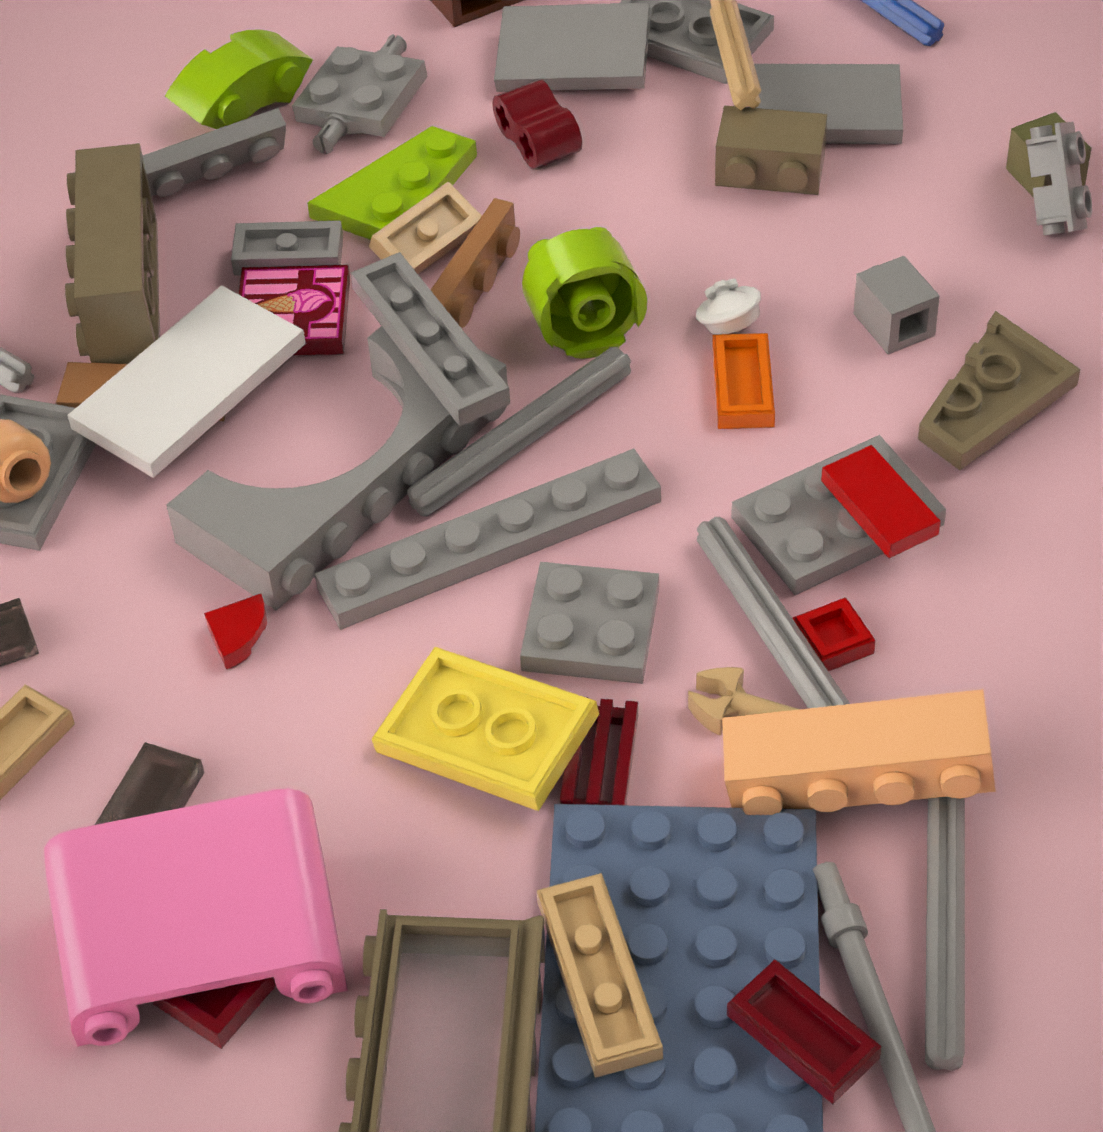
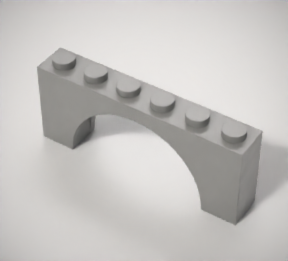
(283, 536)

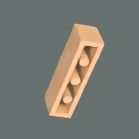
(859, 754)

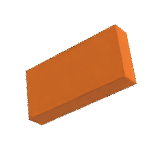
(743, 381)

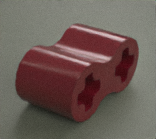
(537, 123)

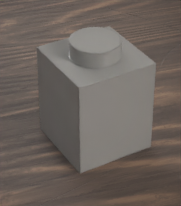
(896, 304)

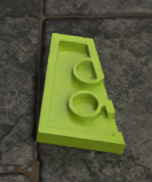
(395, 182)

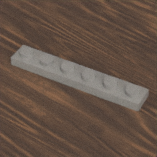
(487, 538)

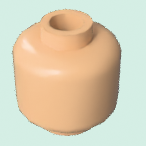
(23, 462)

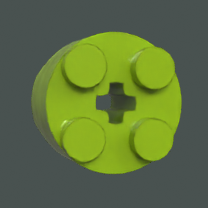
(583, 291)

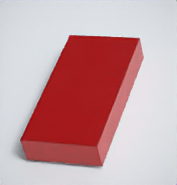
(880, 501)

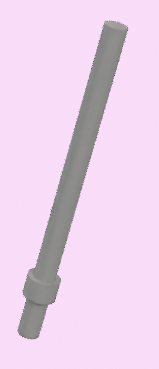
(847, 932)

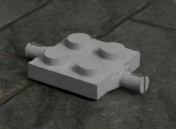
(359, 92)

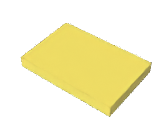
(486, 727)

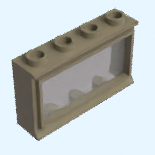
(447, 1025)

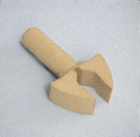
(733, 701)

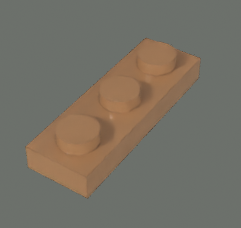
(478, 260)

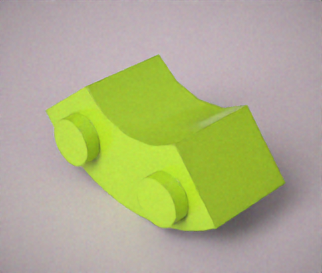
(239, 78)

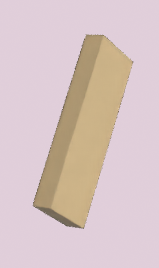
(599, 975)

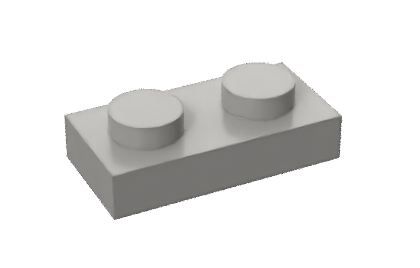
(286, 244)

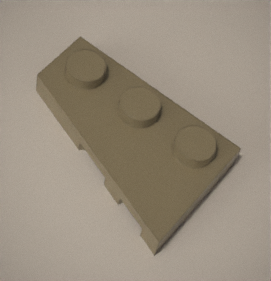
(996, 391)

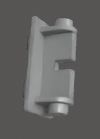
(1061, 158)

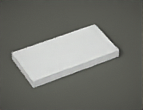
(186, 380)

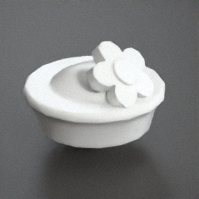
(729, 307)

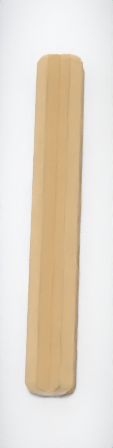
(735, 53)

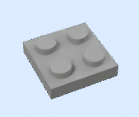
(590, 622)

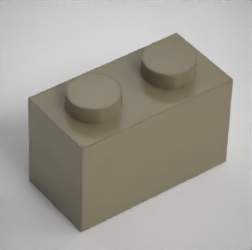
(770, 150)

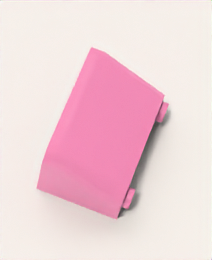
(191, 908)

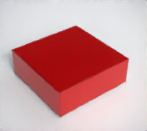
(836, 633)

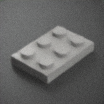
(807, 530)

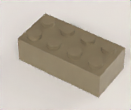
(112, 254)

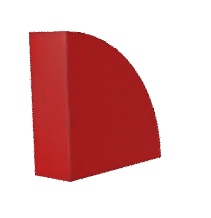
(237, 628)

